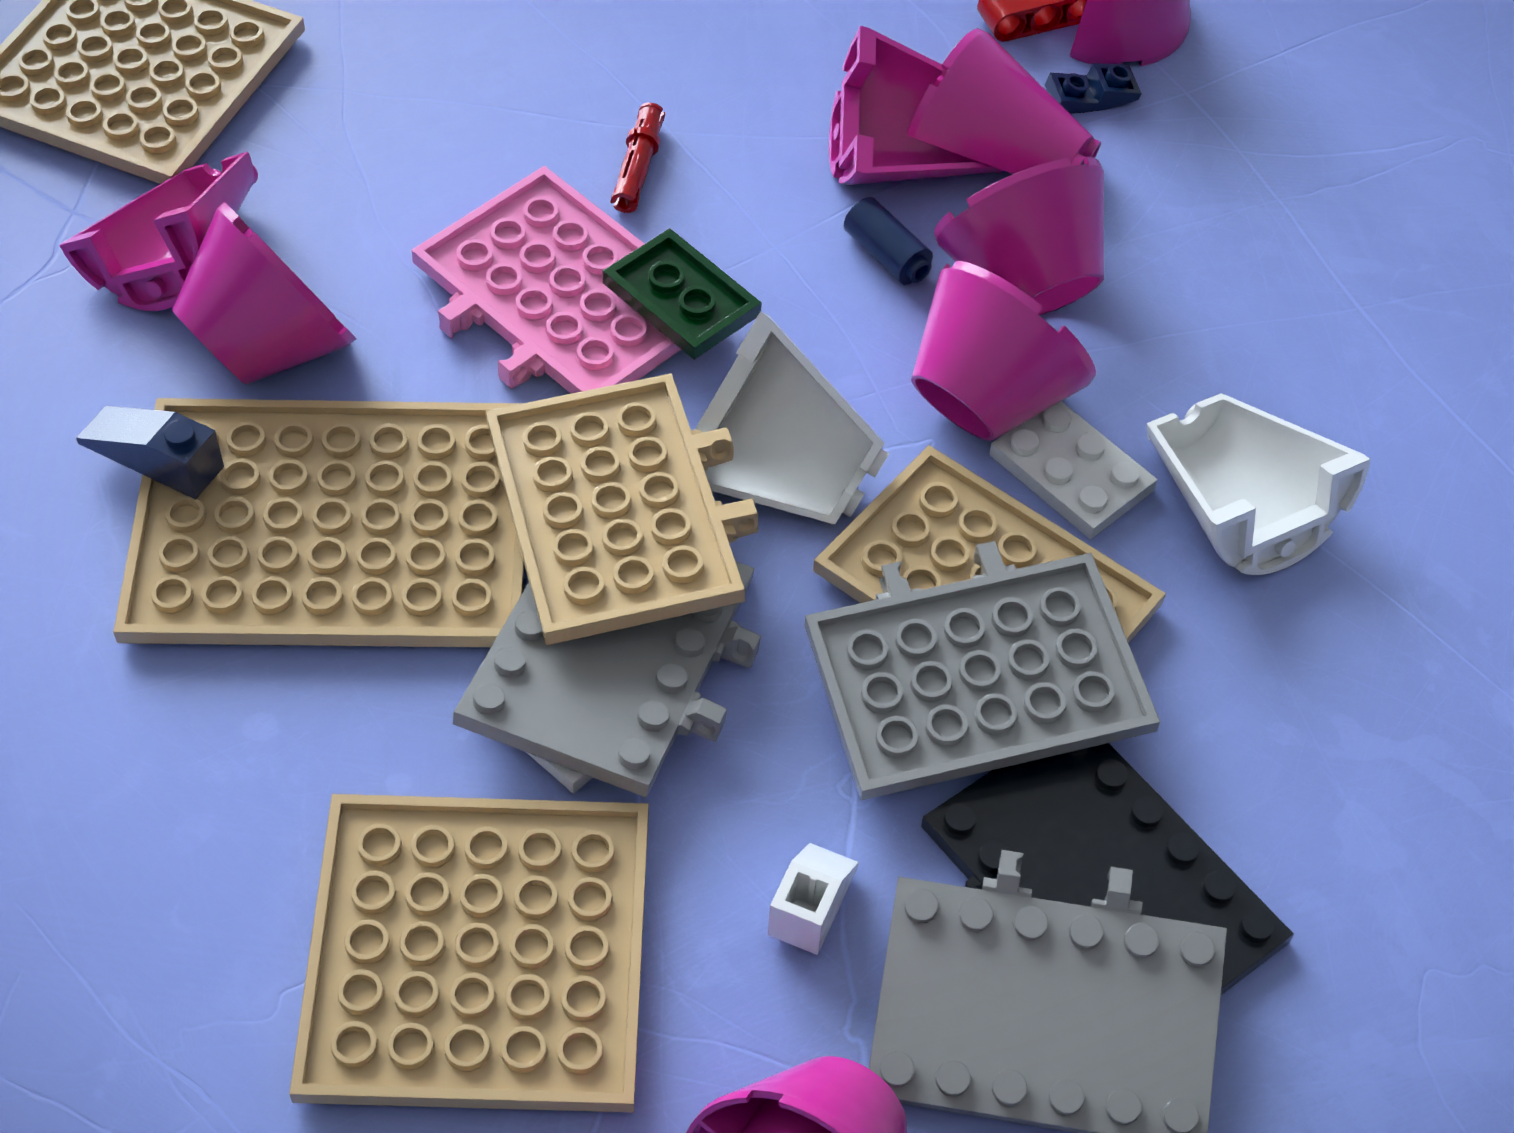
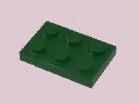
(682, 293)

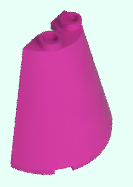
(1130, 30)
(997, 111)
(875, 113)
(153, 240)

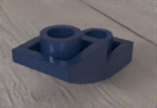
(1101, 89)

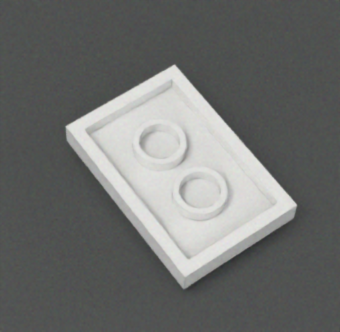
(1073, 468)

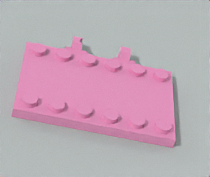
(536, 277)

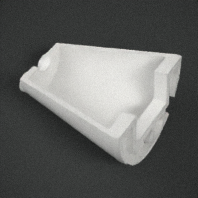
(789, 431)
(1257, 481)

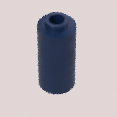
(888, 241)

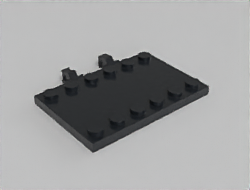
(1093, 813)

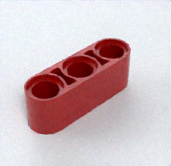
(1025, 18)

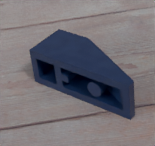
(157, 445)

